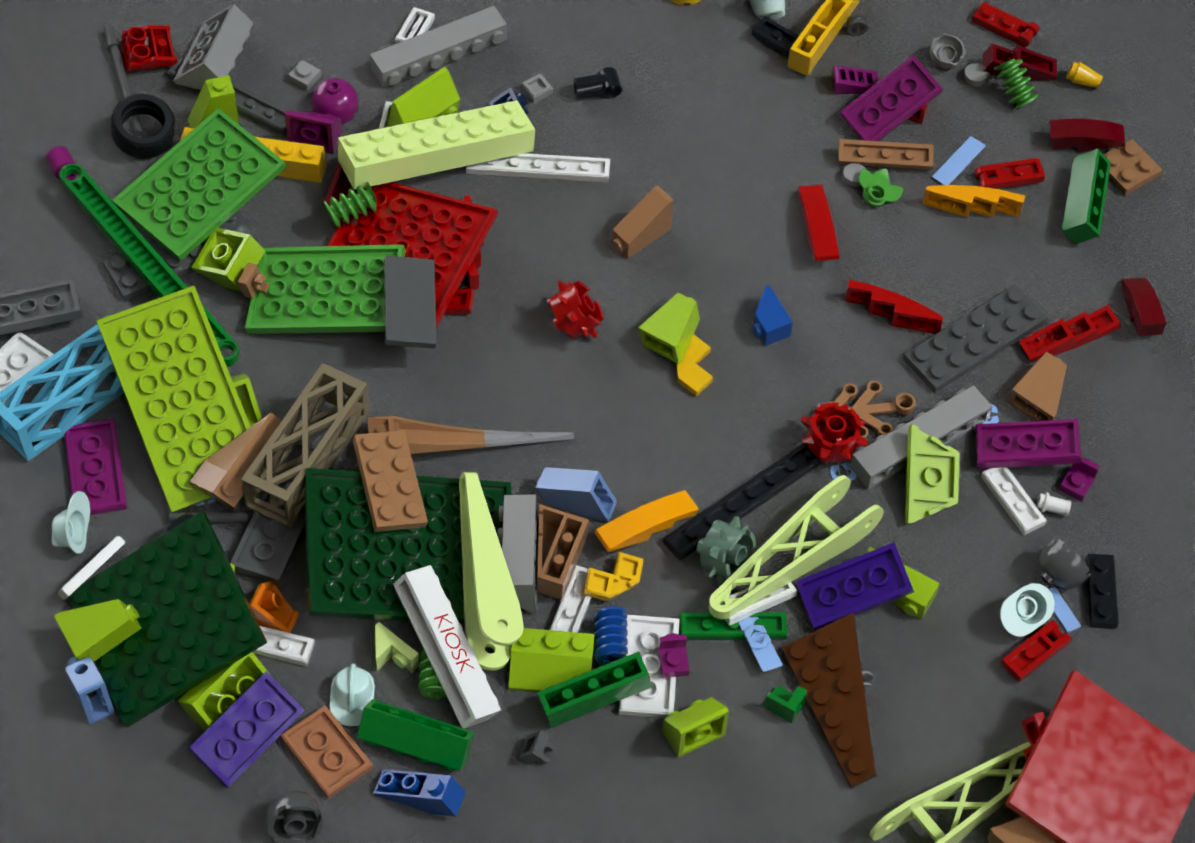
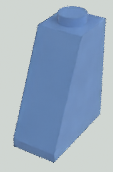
(577, 492)

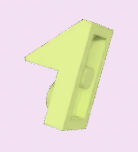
(391, 646)

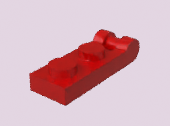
(1005, 24)
(1010, 174)
(1035, 651)

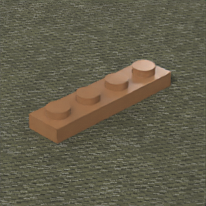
(886, 154)

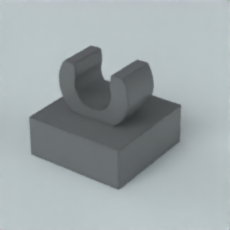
(534, 748)

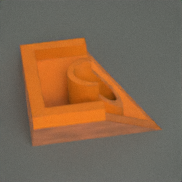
(272, 608)

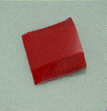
(147, 47)

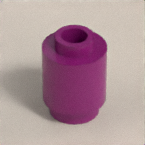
(58, 158)

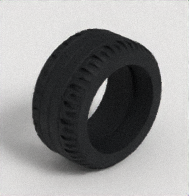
(145, 105)

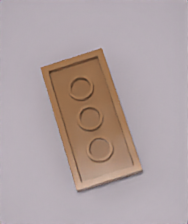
(389, 481)

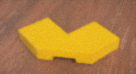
(689, 373)
(608, 586)

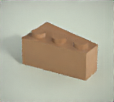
(559, 548)

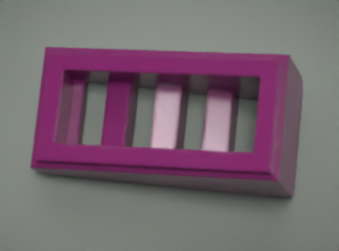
(842, 77)

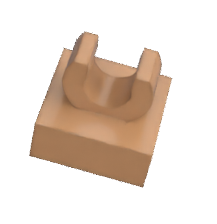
(252, 281)

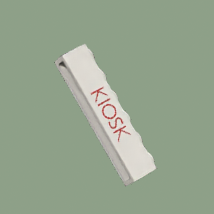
(447, 646)

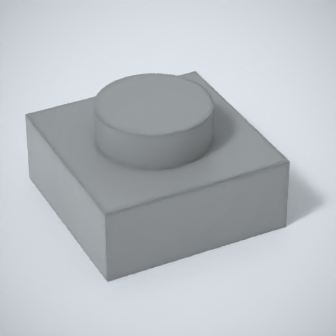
(304, 75)

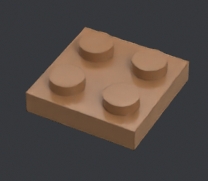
(1131, 167)

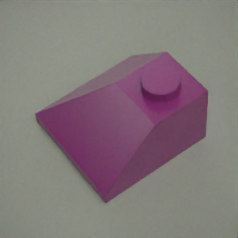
(313, 129)

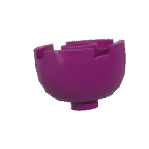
(335, 98)

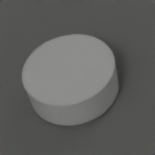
(975, 75)
(851, 174)

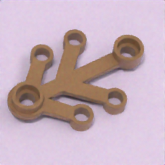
(866, 411)

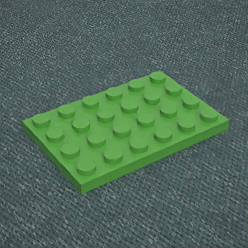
(199, 184)
(321, 290)

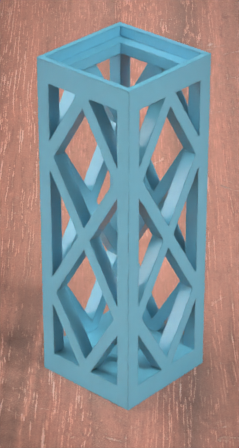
(65, 395)

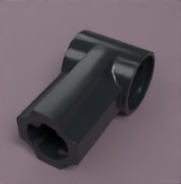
(604, 83)

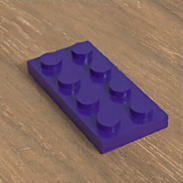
(855, 586)
(246, 729)

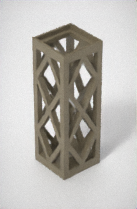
(350, 401)

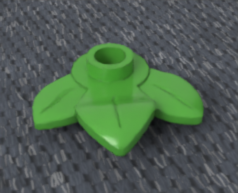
(879, 186)

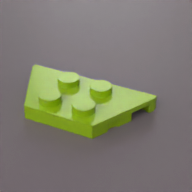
(931, 475)

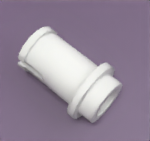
(1053, 504)

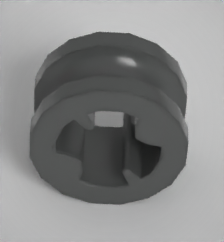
(857, 24)

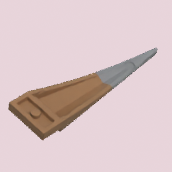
(431, 437)

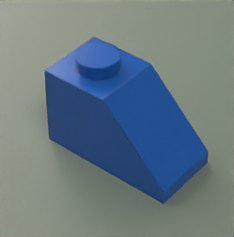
(771, 319)

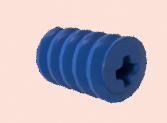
(610, 635)

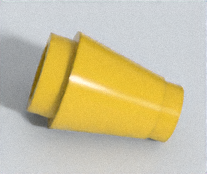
(1083, 75)

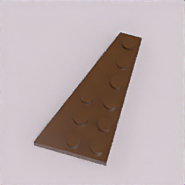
(831, 672)

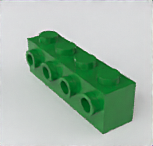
(1086, 196)
(594, 689)
(415, 735)

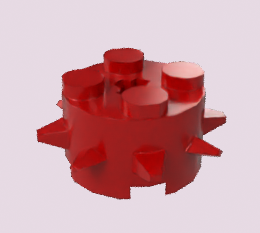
(575, 310)
(833, 432)

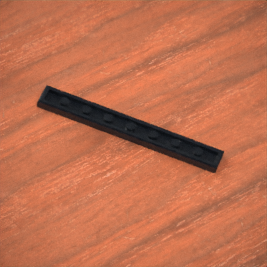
(743, 499)

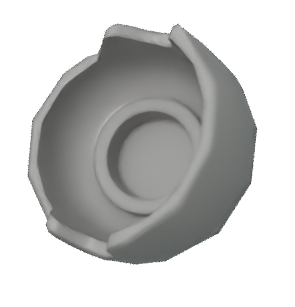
(947, 51)

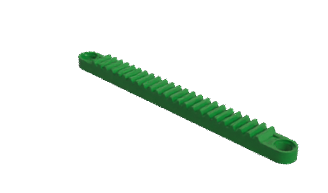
(134, 246)

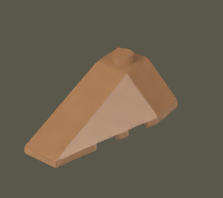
(223, 471)

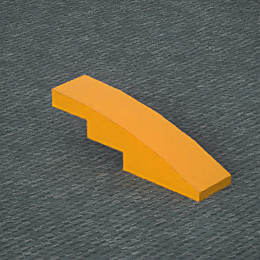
(982, 200)
(645, 520)

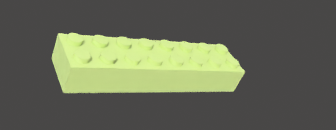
(435, 144)

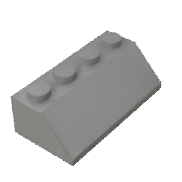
(214, 48)
(520, 546)

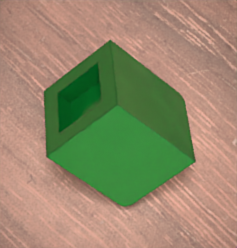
(785, 703)

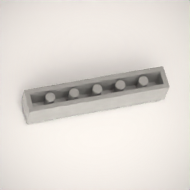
(438, 46)
(945, 422)

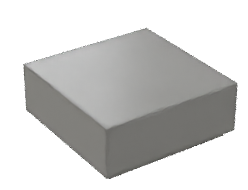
(537, 88)

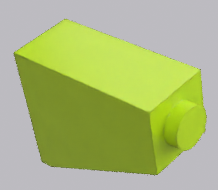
(214, 94)
(671, 328)
(98, 627)

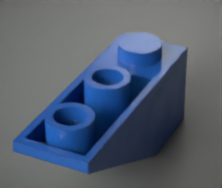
(422, 791)

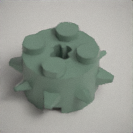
(725, 548)

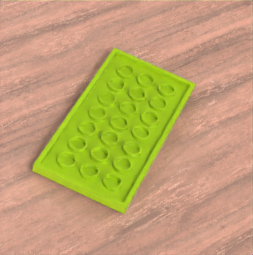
(175, 388)

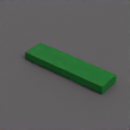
(707, 627)

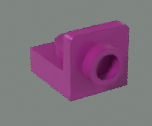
(1079, 479)
(673, 655)

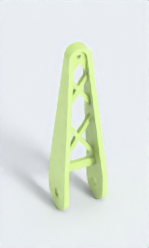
(822, 550)
(490, 598)
(934, 799)

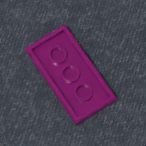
(891, 101)
(1028, 443)
(96, 465)

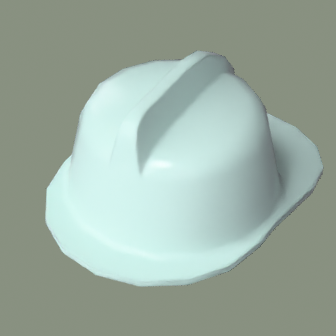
(770, 8)
(71, 525)
(1027, 609)
(350, 693)

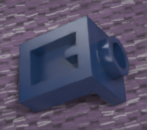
(511, 95)

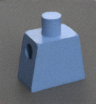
(85, 679)

